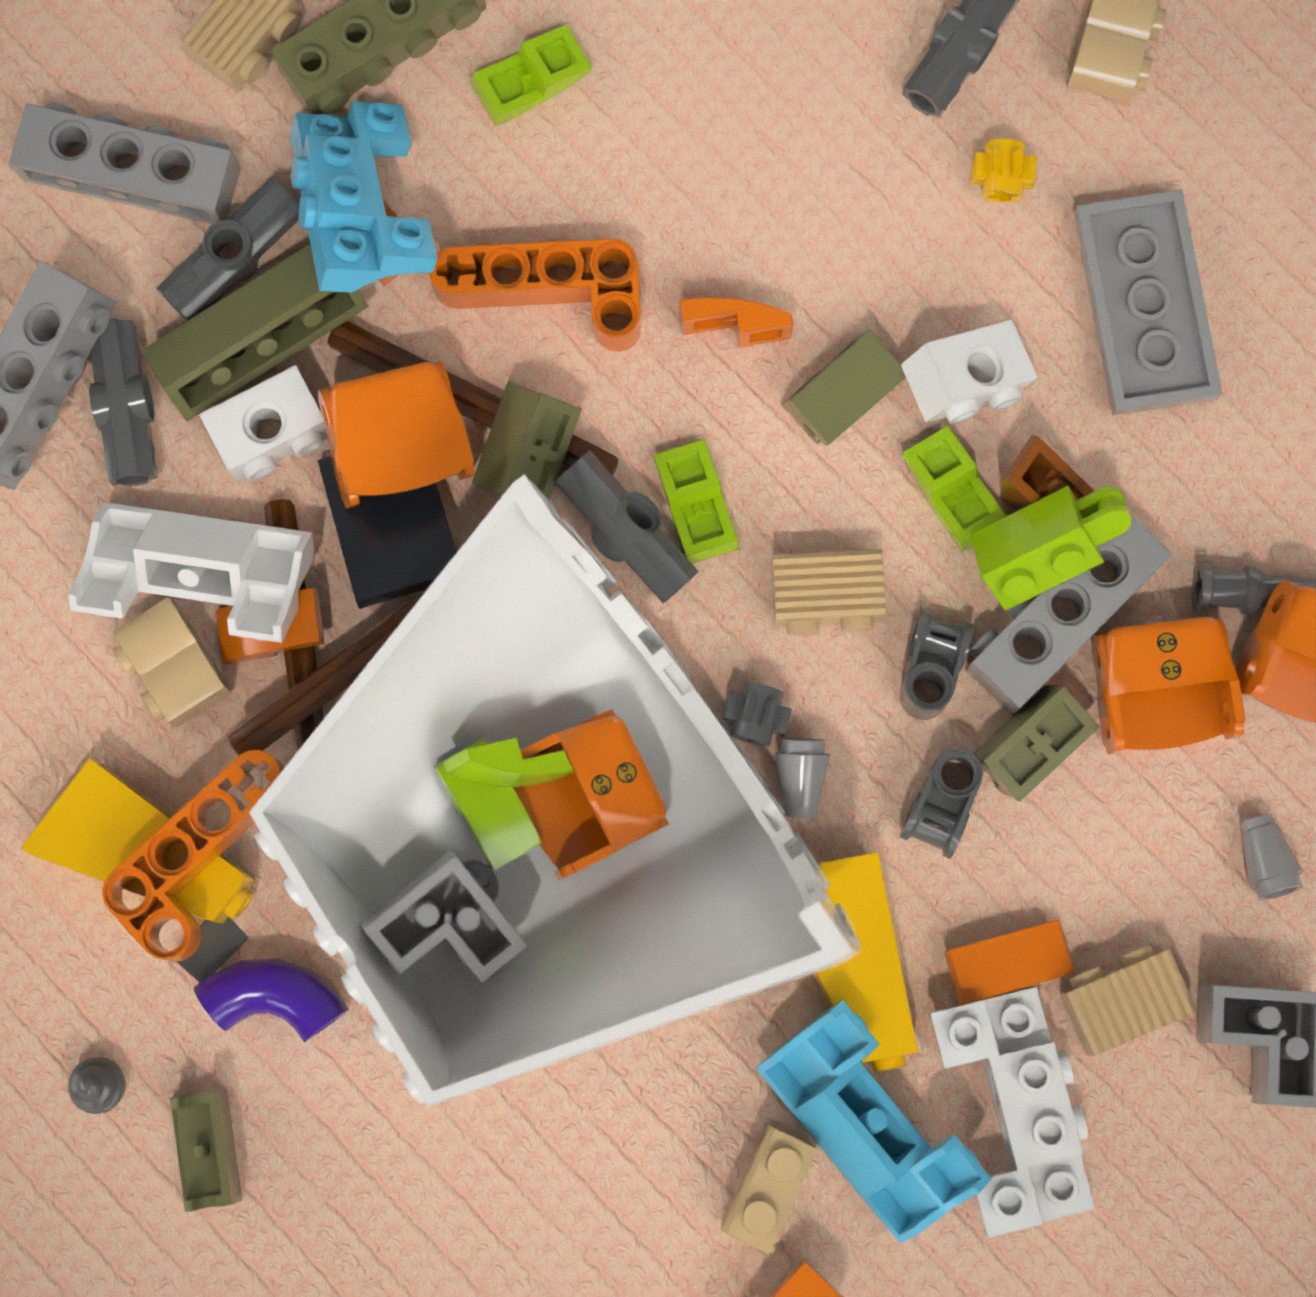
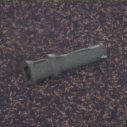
(1236, 589)

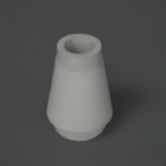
(801, 775)
(1269, 859)

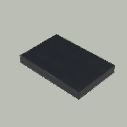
(390, 540)

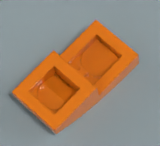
(753, 321)
(304, 632)
(1009, 962)

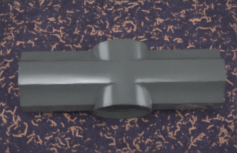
(955, 52)
(255, 225)
(123, 405)
(626, 526)

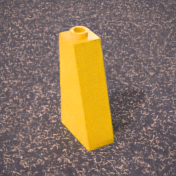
(106, 820)
(873, 978)

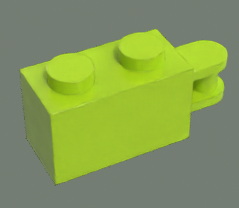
(1048, 542)

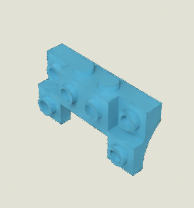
(344, 201)
(864, 1130)

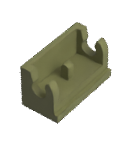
(845, 389)
(527, 439)
(1035, 741)
(206, 1150)

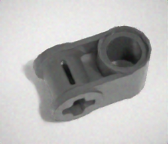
(935, 655)
(943, 805)

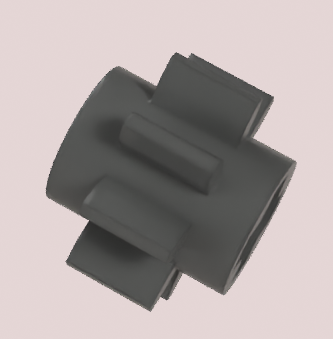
(757, 714)

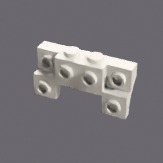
(197, 560)
(1031, 1108)

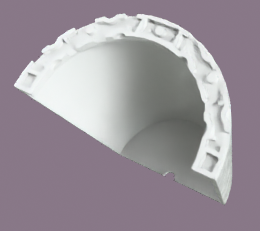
(665, 928)

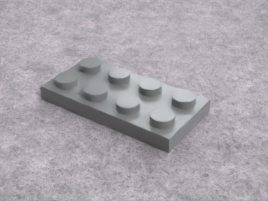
(1147, 302)

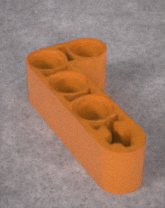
(537, 288)
(203, 848)

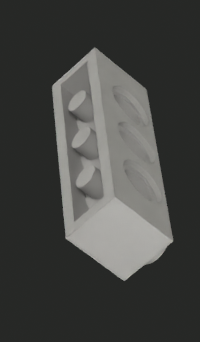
(50, 131)
(54, 360)
(1015, 679)

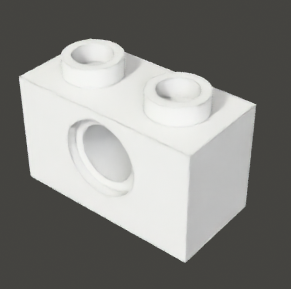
(969, 372)
(236, 422)

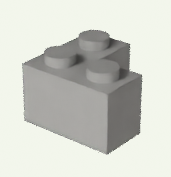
(439, 906)
(1278, 1028)

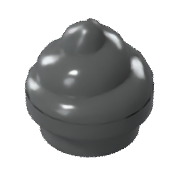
(96, 1085)

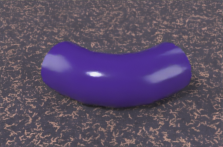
(272, 989)

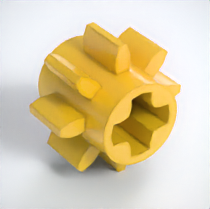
(1004, 170)

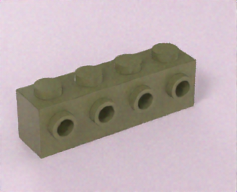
(363, 44)
(247, 334)

